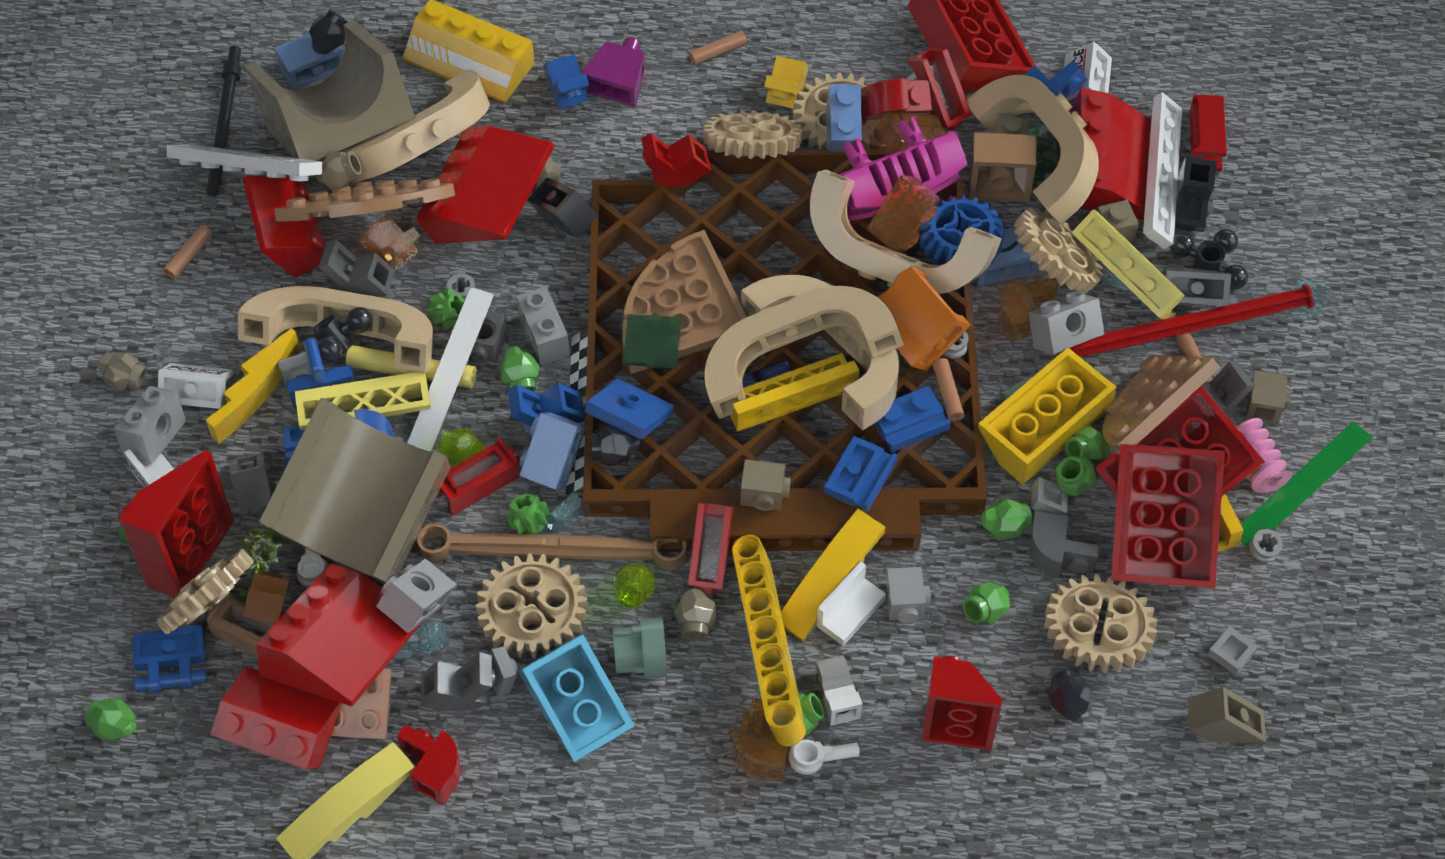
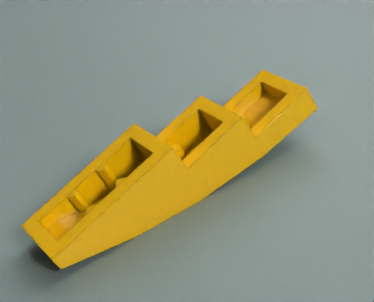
(250, 392)
(830, 569)

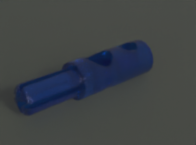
(766, 373)

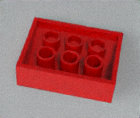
(976, 36)
(1122, 149)
(491, 182)
(1195, 425)
(1168, 515)
(177, 524)
(332, 638)

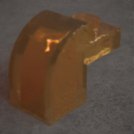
(390, 242)
(1019, 301)
(756, 750)

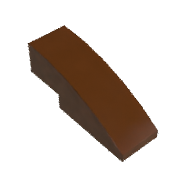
(266, 596)

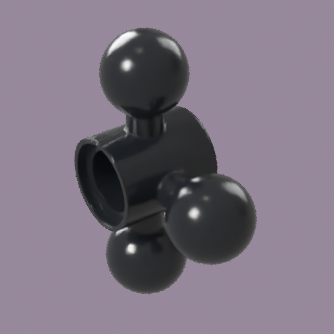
(1211, 254)
(335, 337)

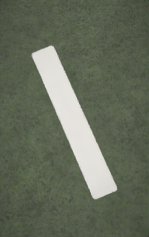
(451, 368)

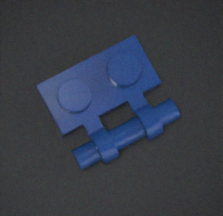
(161, 650)

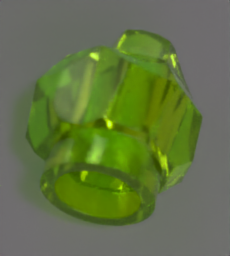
(459, 445)
(634, 585)

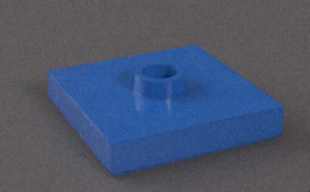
(629, 408)

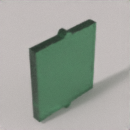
(652, 341)

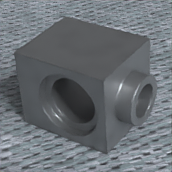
(495, 329)

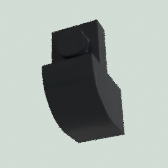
(1193, 193)

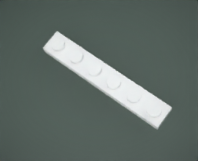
(252, 162)
(1162, 171)

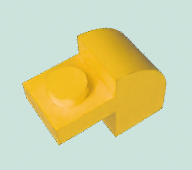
(786, 81)

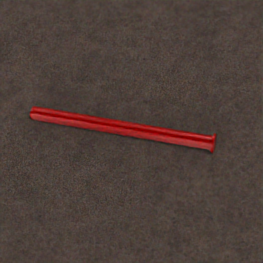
(1197, 321)

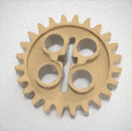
(811, 112)
(752, 134)
(1057, 250)
(552, 586)
(204, 591)
(1126, 628)

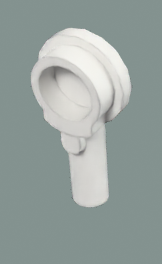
(310, 567)
(809, 755)

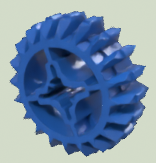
(944, 232)

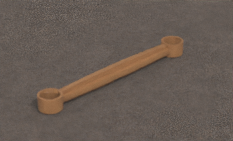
(551, 545)

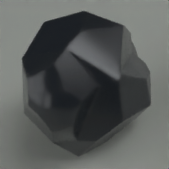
(327, 32)
(613, 445)
(1069, 694)

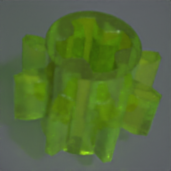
(265, 556)

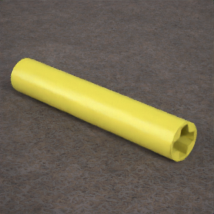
(383, 362)

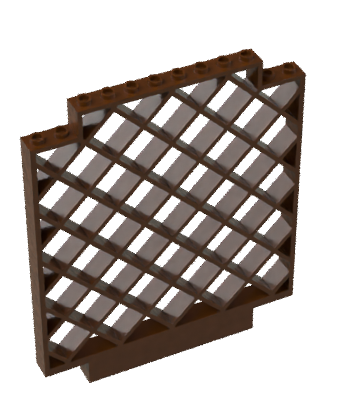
(808, 516)

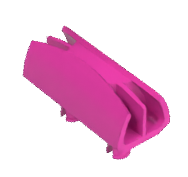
(930, 161)

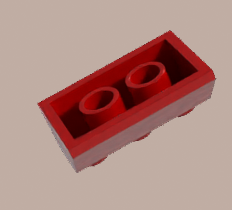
(290, 244)
(960, 705)
(276, 720)

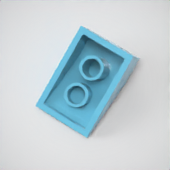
(576, 697)

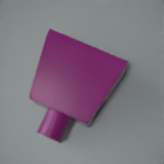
(617, 72)

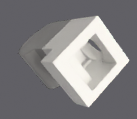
(838, 690)

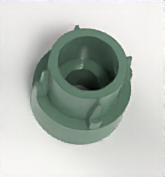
(641, 648)

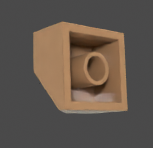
(1002, 167)

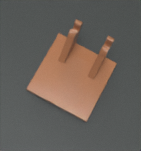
(369, 714)

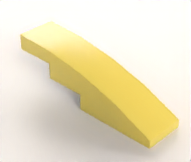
(346, 802)

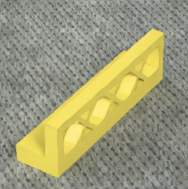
(1128, 265)
(368, 393)

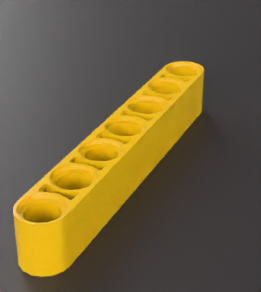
(768, 641)

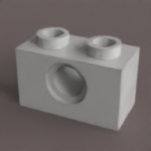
(1066, 322)
(543, 325)
(150, 424)
(415, 594)

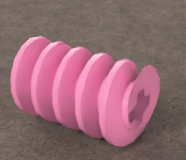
(1270, 474)

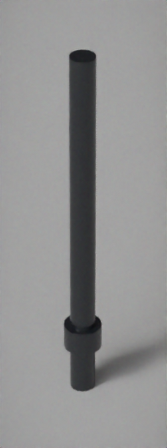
(231, 75)

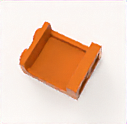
(922, 318)

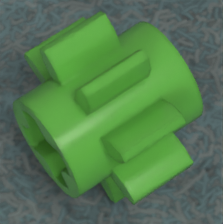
(445, 308)
(527, 514)

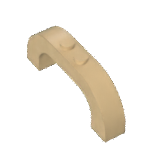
(431, 127)
(1078, 163)
(831, 224)
(302, 306)
(790, 322)
(862, 400)

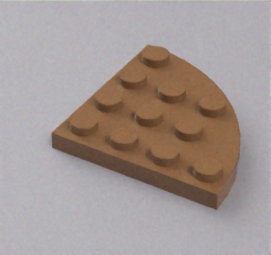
(364, 199)
(687, 285)
(1154, 395)

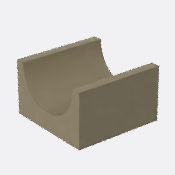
(348, 107)
(355, 493)

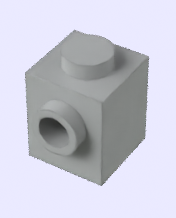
(906, 594)

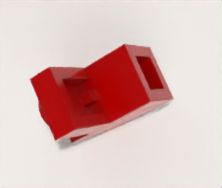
(895, 97)
(675, 164)
(439, 762)

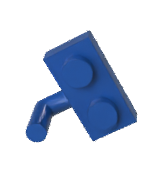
(319, 377)

